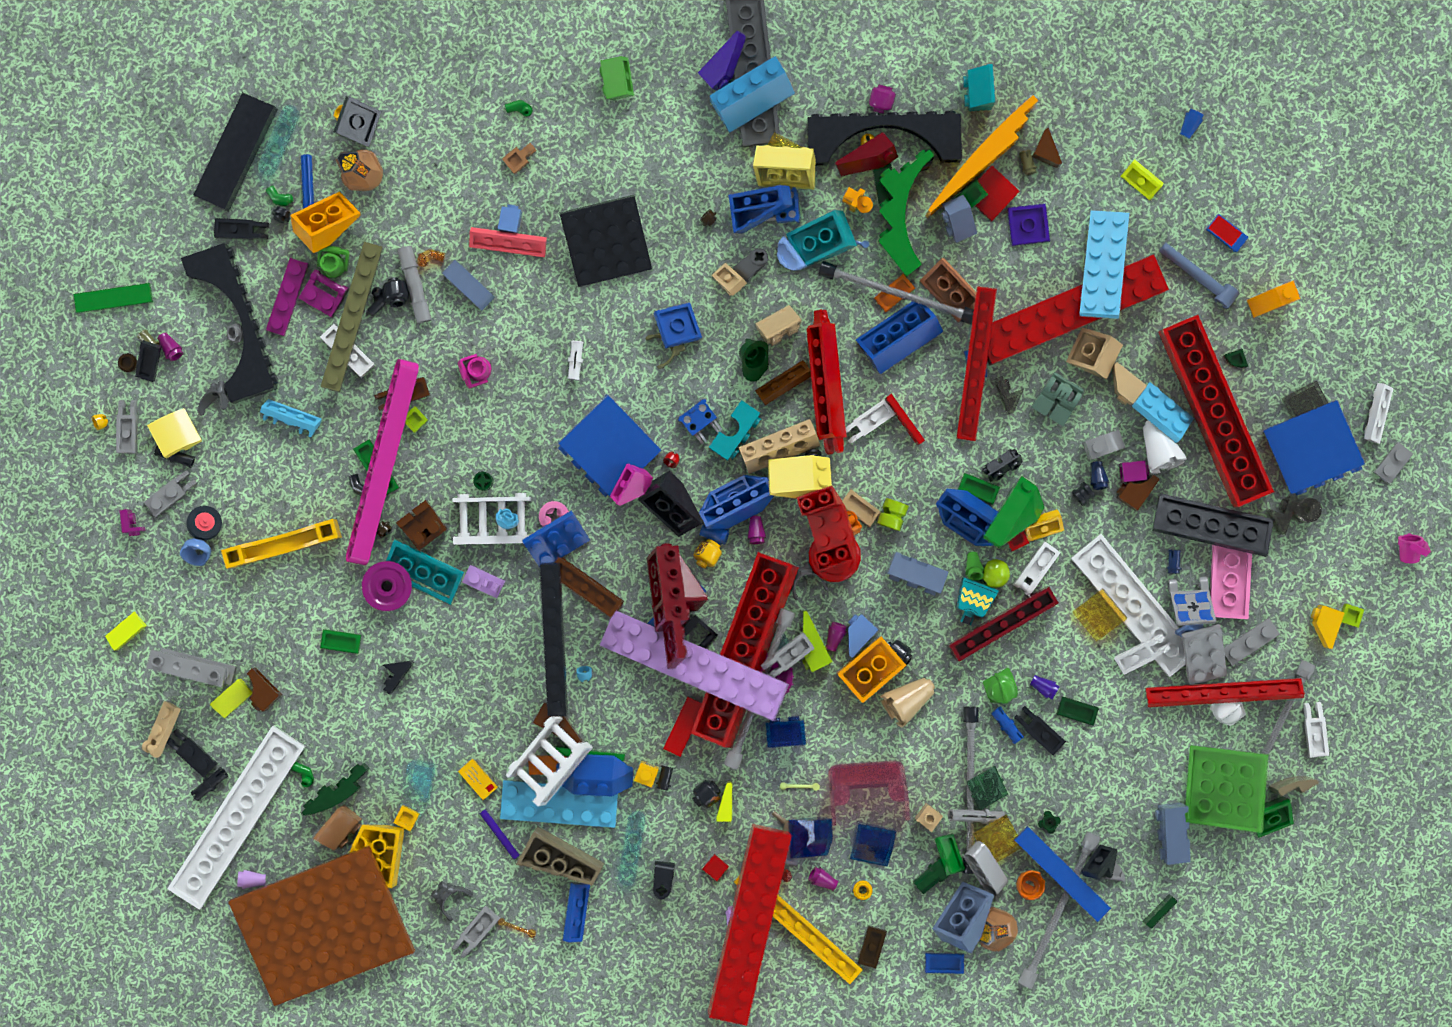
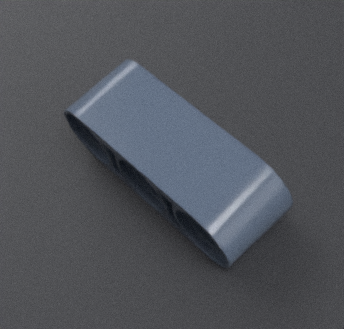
(468, 285)

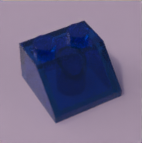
(786, 732)
(873, 843)

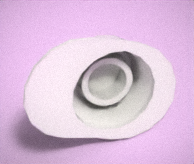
(1228, 712)

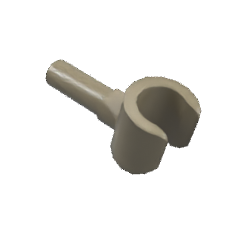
(782, 820)

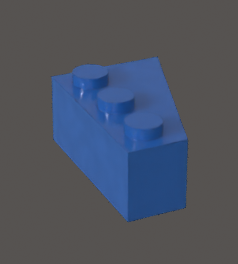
(756, 206)

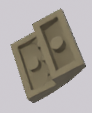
(1297, 783)

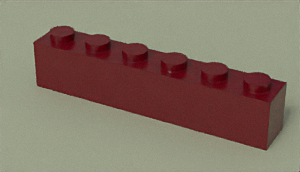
(1002, 623)

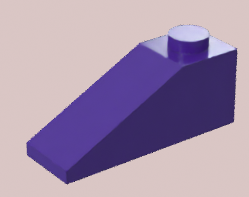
(721, 66)

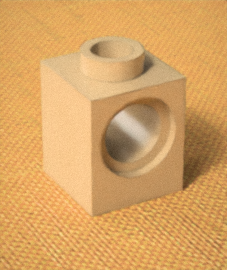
(928, 817)

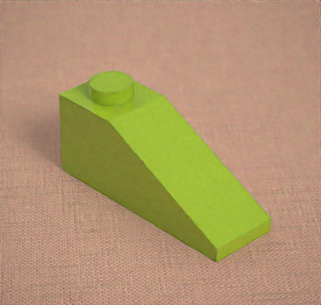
(818, 656)

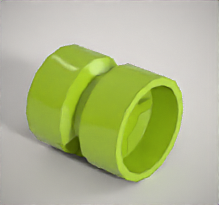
(892, 514)

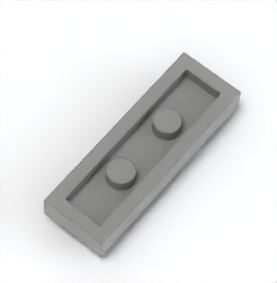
(1250, 641)

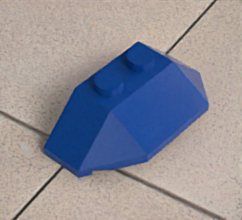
(735, 502)
(966, 515)
(599, 776)

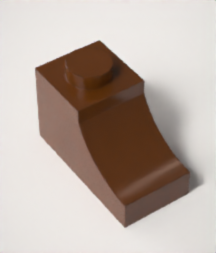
(1135, 494)
(264, 692)

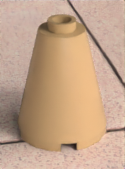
(907, 700)

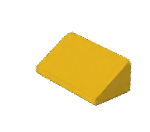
(1046, 525)

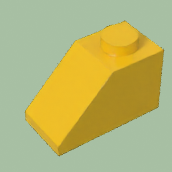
(1327, 624)

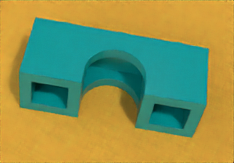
(727, 445)

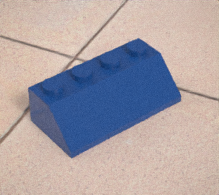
(899, 335)

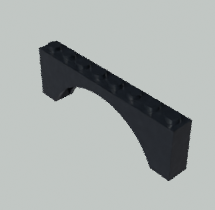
(938, 131)
(253, 372)

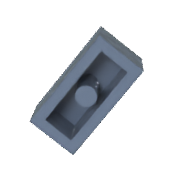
(959, 219)

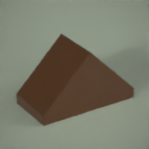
(1046, 150)

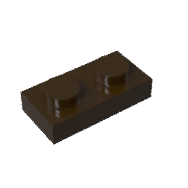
(872, 946)

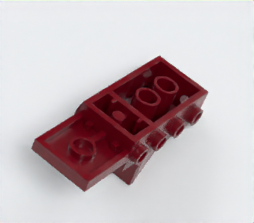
(673, 597)

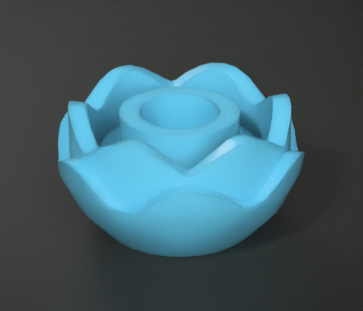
(506, 519)

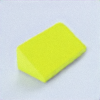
(1142, 179)
(125, 631)
(231, 698)

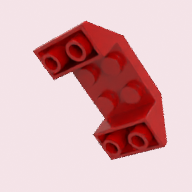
(829, 527)

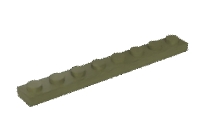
(351, 317)

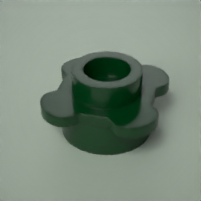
(1054, 822)

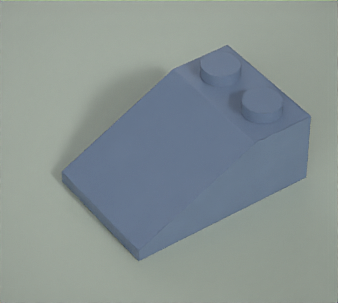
(964, 917)

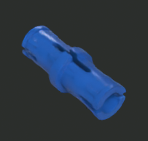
(1007, 725)

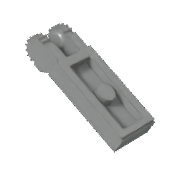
(127, 429)
(169, 494)
(789, 654)
(477, 929)

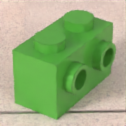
(616, 78)

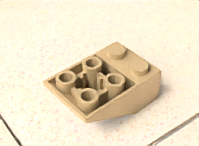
(779, 324)

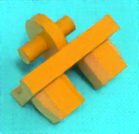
(857, 200)

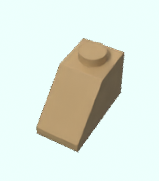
(1126, 385)

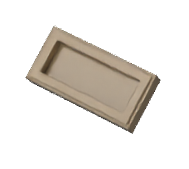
(864, 510)

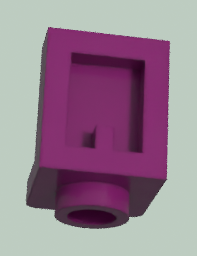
(127, 520)

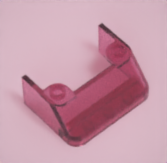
(867, 775)

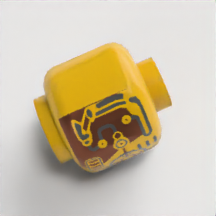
(707, 553)

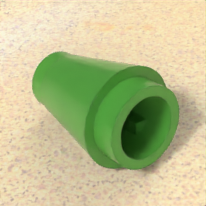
(974, 567)

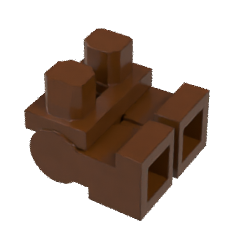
(423, 526)

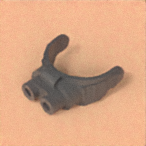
(214, 392)
(802, 571)
(444, 892)

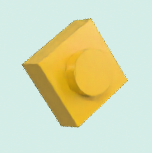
(406, 818)

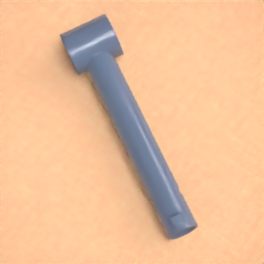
(1224, 294)

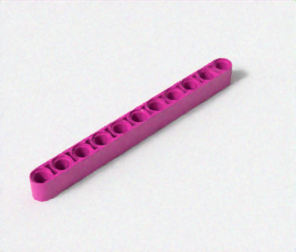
(382, 462)

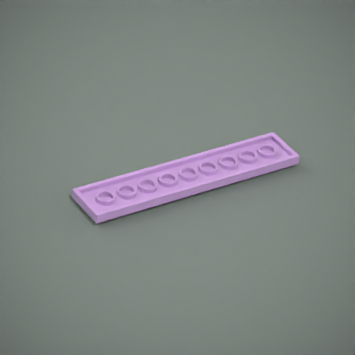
(699, 668)

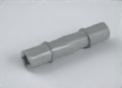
(414, 284)

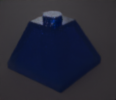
(810, 837)

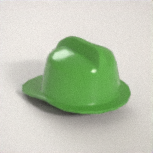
(1001, 687)

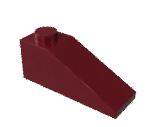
(869, 156)

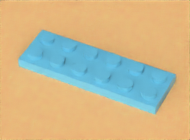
(1104, 264)
(561, 808)

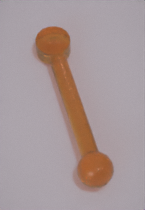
(531, 933)

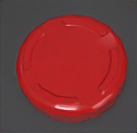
(837, 573)

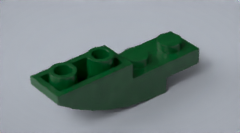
(331, 796)

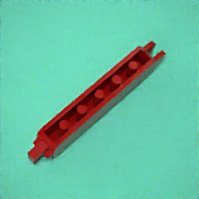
(826, 382)

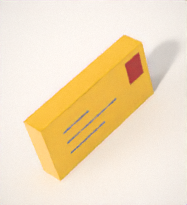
(478, 779)

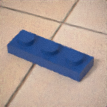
(576, 912)

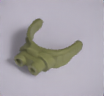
(674, 350)

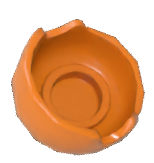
(1028, 891)

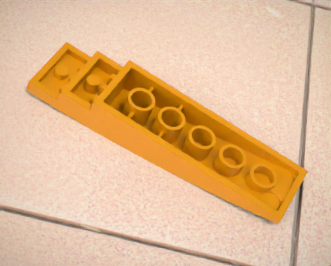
(988, 152)

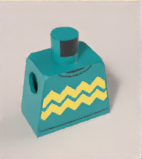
(974, 599)

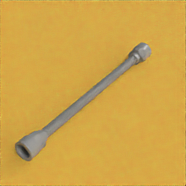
(1304, 672)
(734, 756)
(1029, 975)

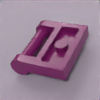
(320, 299)

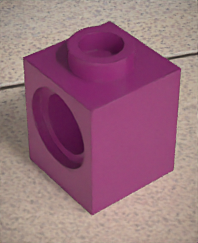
(1133, 471)

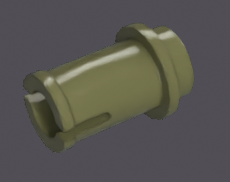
(1028, 163)
(144, 335)

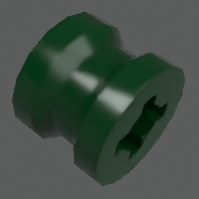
(480, 482)

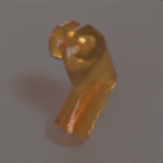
(428, 255)

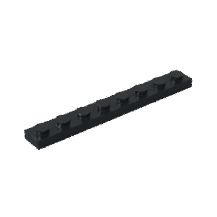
(553, 639)

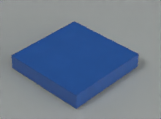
(677, 325)

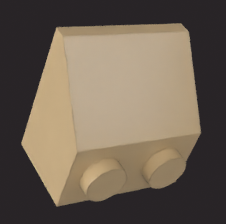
(1094, 352)

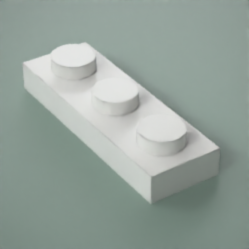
(358, 361)
(1378, 413)

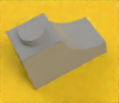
(1103, 445)

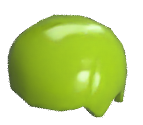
(996, 573)

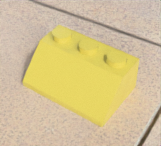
(784, 167)

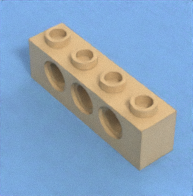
(778, 445)

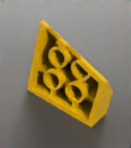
(386, 846)

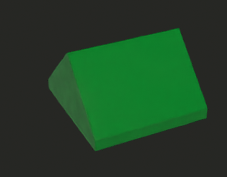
(1276, 815)

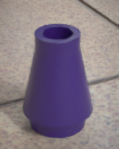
(1044, 686)

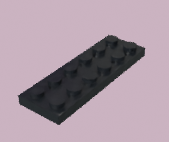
(1213, 525)

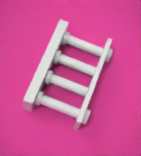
(483, 536)
(567, 765)

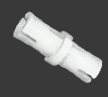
(575, 347)

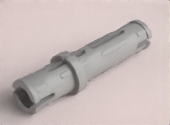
(956, 815)

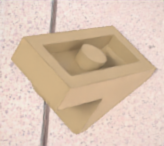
(729, 279)

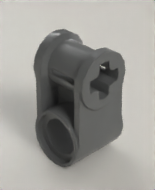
(748, 266)

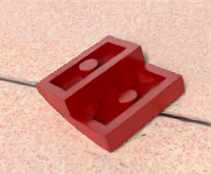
(999, 192)

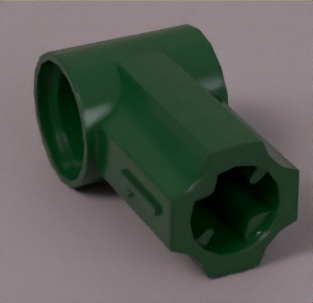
(931, 876)

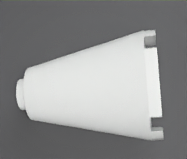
(1161, 450)

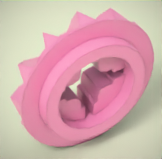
(549, 508)

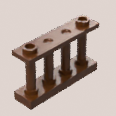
(589, 588)

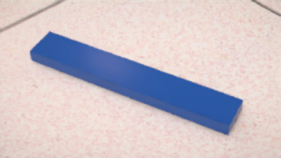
(1062, 874)

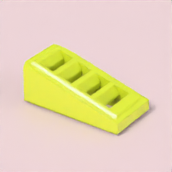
(725, 809)

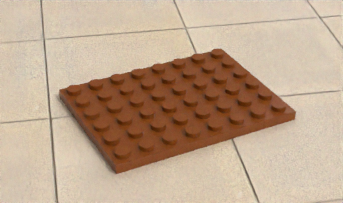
(321, 925)

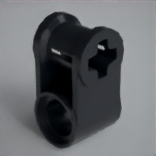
(663, 876)

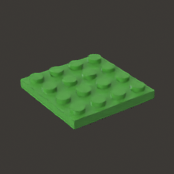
(1226, 788)

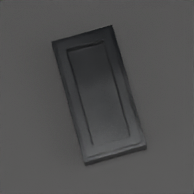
(148, 361)

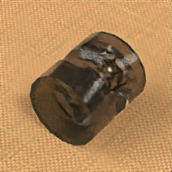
(1307, 510)

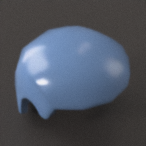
(189, 554)

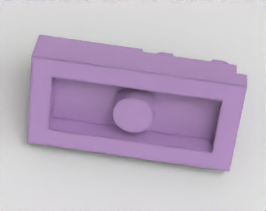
(483, 581)

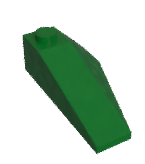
(1017, 512)

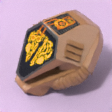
(360, 170)
(999, 930)

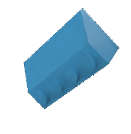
(752, 94)

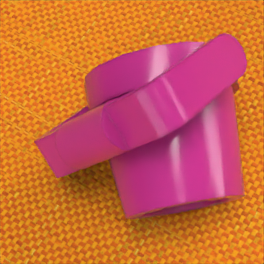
(477, 369)
(1412, 547)

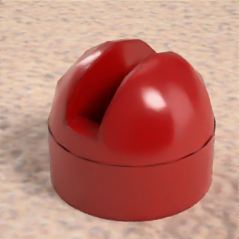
(673, 457)

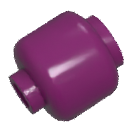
(882, 98)

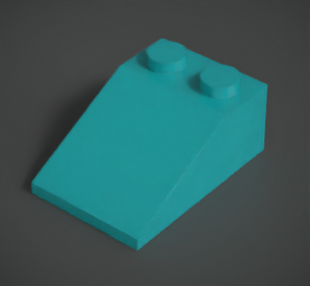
(822, 238)

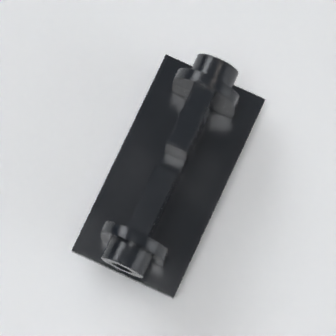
(1010, 461)

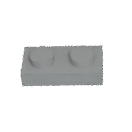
(1393, 463)

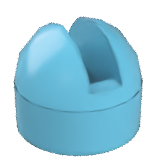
(582, 675)

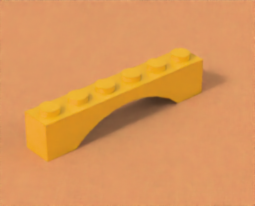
(281, 544)

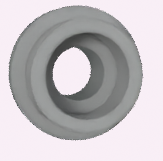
(235, 333)

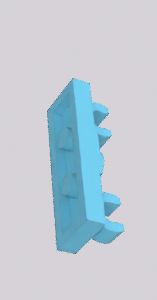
(290, 416)

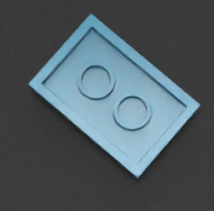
(1163, 412)

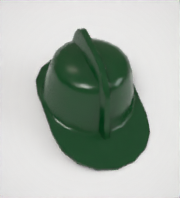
(754, 359)

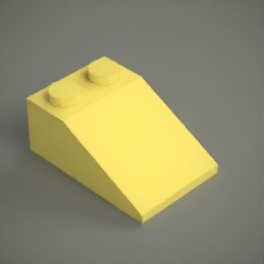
(798, 475)

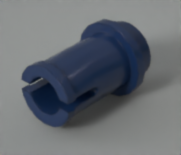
(1174, 562)

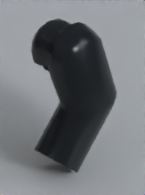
(357, 487)

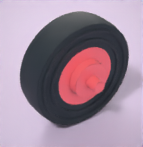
(204, 522)

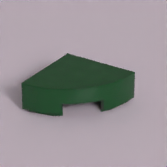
(1236, 358)

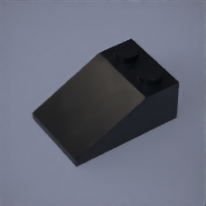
(671, 504)

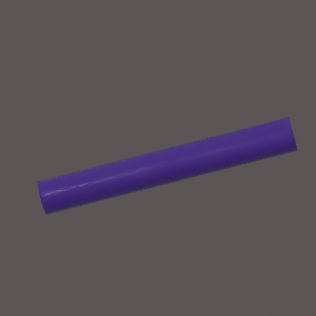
(499, 834)

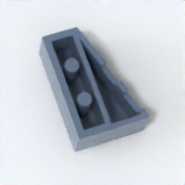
(916, 573)
(1173, 833)

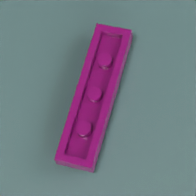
(287, 297)

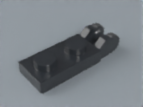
(238, 229)
(1041, 732)
(192, 754)

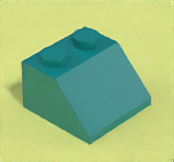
(979, 88)

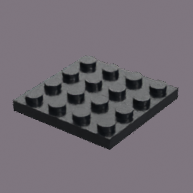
(605, 240)

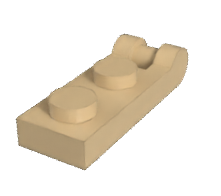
(161, 729)

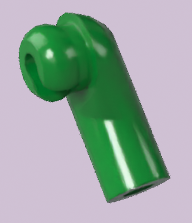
(520, 106)
(279, 199)
(305, 772)

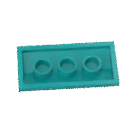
(427, 571)

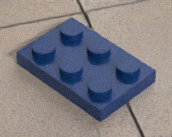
(556, 539)

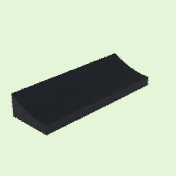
(235, 151)

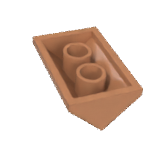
(949, 287)

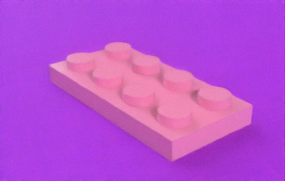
(1230, 582)

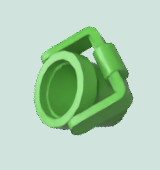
(332, 263)

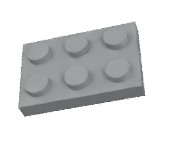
(1204, 654)

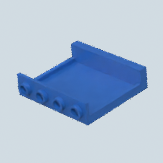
(606, 443)
(1314, 448)

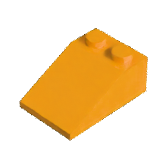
(324, 221)
(871, 669)

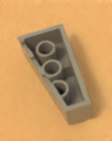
(559, 858)

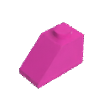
(631, 484)

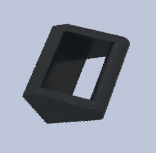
(692, 623)

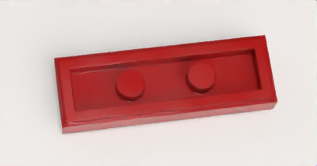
(905, 420)
(683, 726)

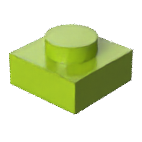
(415, 419)
(1352, 615)

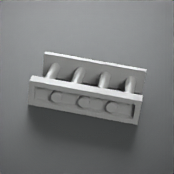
(191, 667)

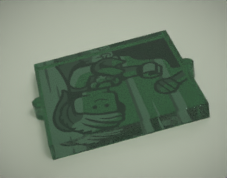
(987, 788)

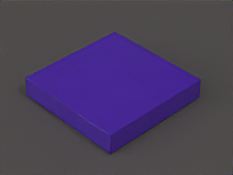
(1028, 224)

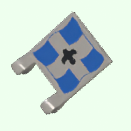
(1192, 606)

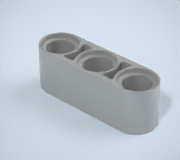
(986, 868)

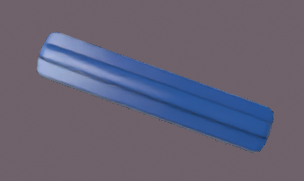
(307, 180)

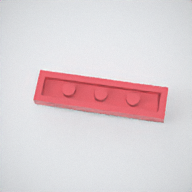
(507, 242)

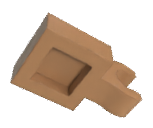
(517, 159)

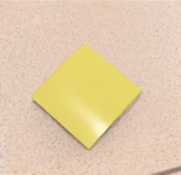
(174, 433)

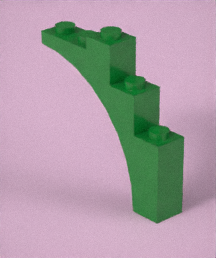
(898, 186)

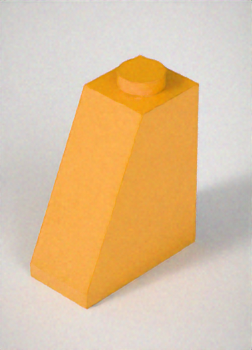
(1273, 299)

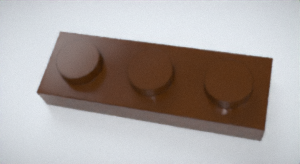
(783, 382)

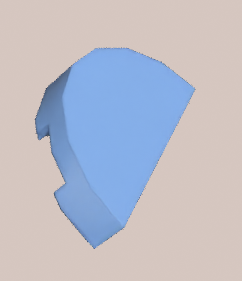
(788, 256)

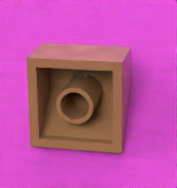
(338, 827)

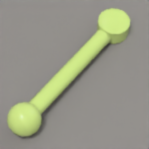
(815, 786)

